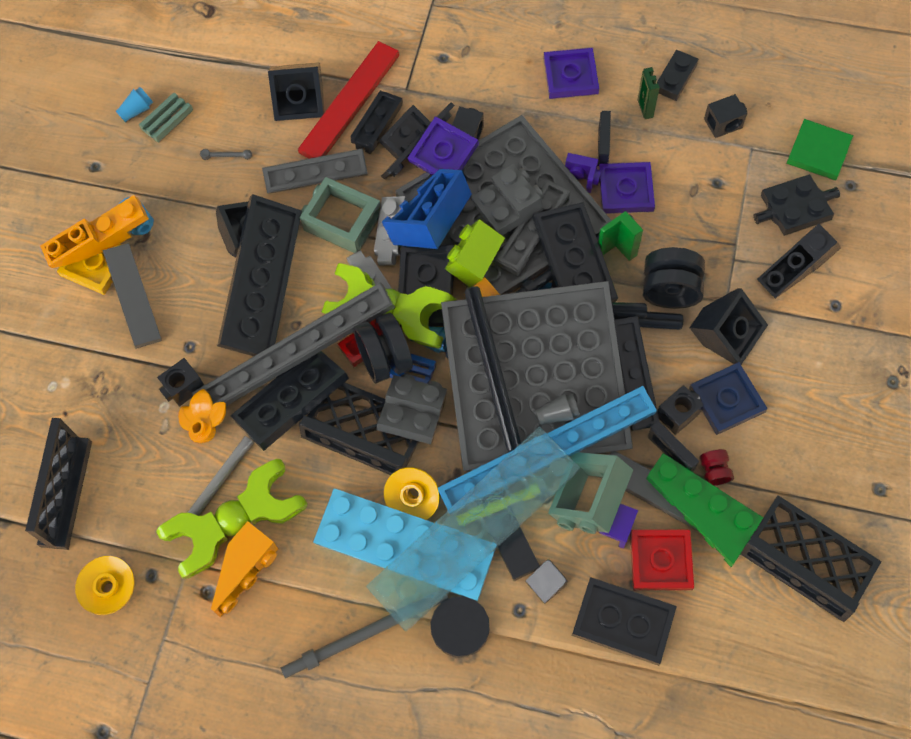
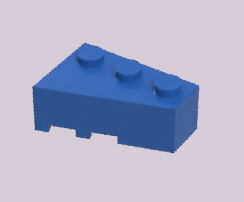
(431, 213)

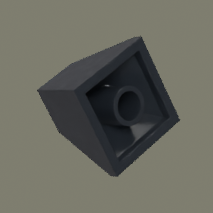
(729, 326)

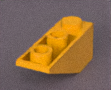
(243, 560)

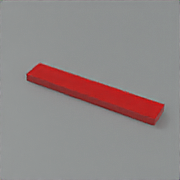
(349, 101)

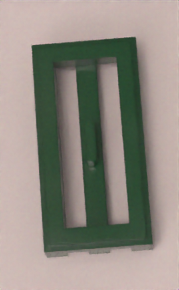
(648, 93)

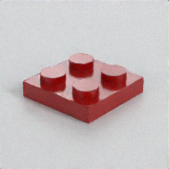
(661, 560)

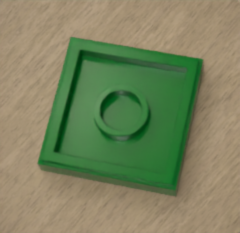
(820, 149)

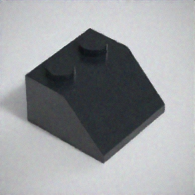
(296, 91)

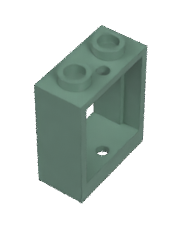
(360, 230)
(607, 499)

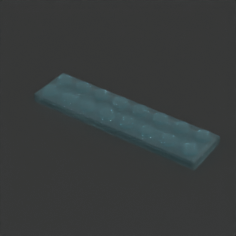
(472, 528)

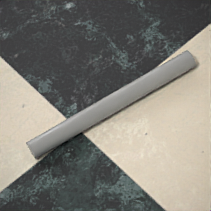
(221, 476)

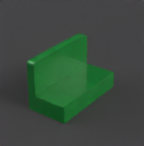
(621, 233)

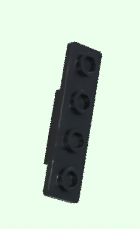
(405, 135)

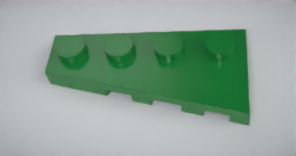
(711, 511)

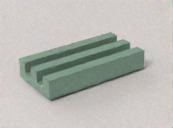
(163, 114)

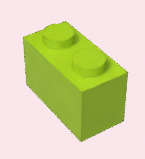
(474, 253)

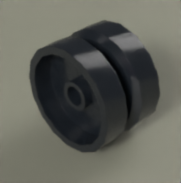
(674, 278)
(383, 347)

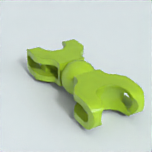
(410, 310)
(211, 530)

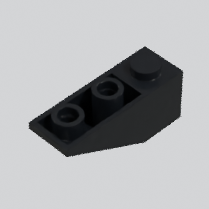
(799, 261)

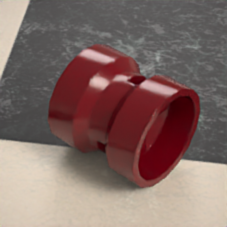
(716, 467)

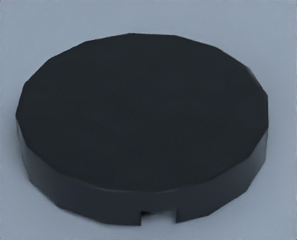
(460, 626)

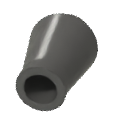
(558, 410)

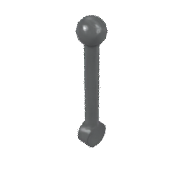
(206, 154)

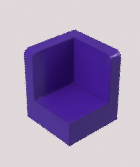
(622, 524)

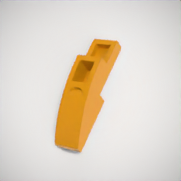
(91, 238)

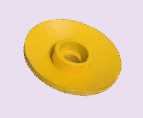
(399, 497)
(94, 577)

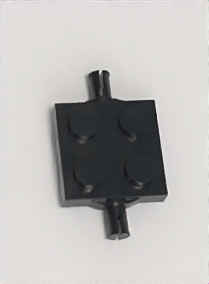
(796, 205)

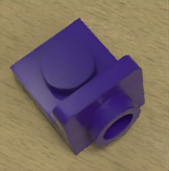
(584, 168)

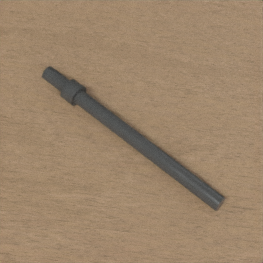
(311, 658)

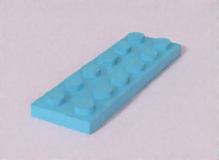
(380, 535)

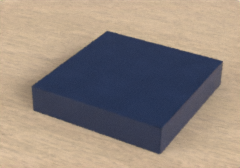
(728, 398)

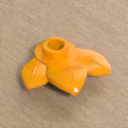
(201, 417)

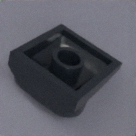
(230, 224)

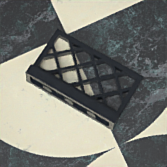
(349, 443)
(58, 487)
(804, 579)

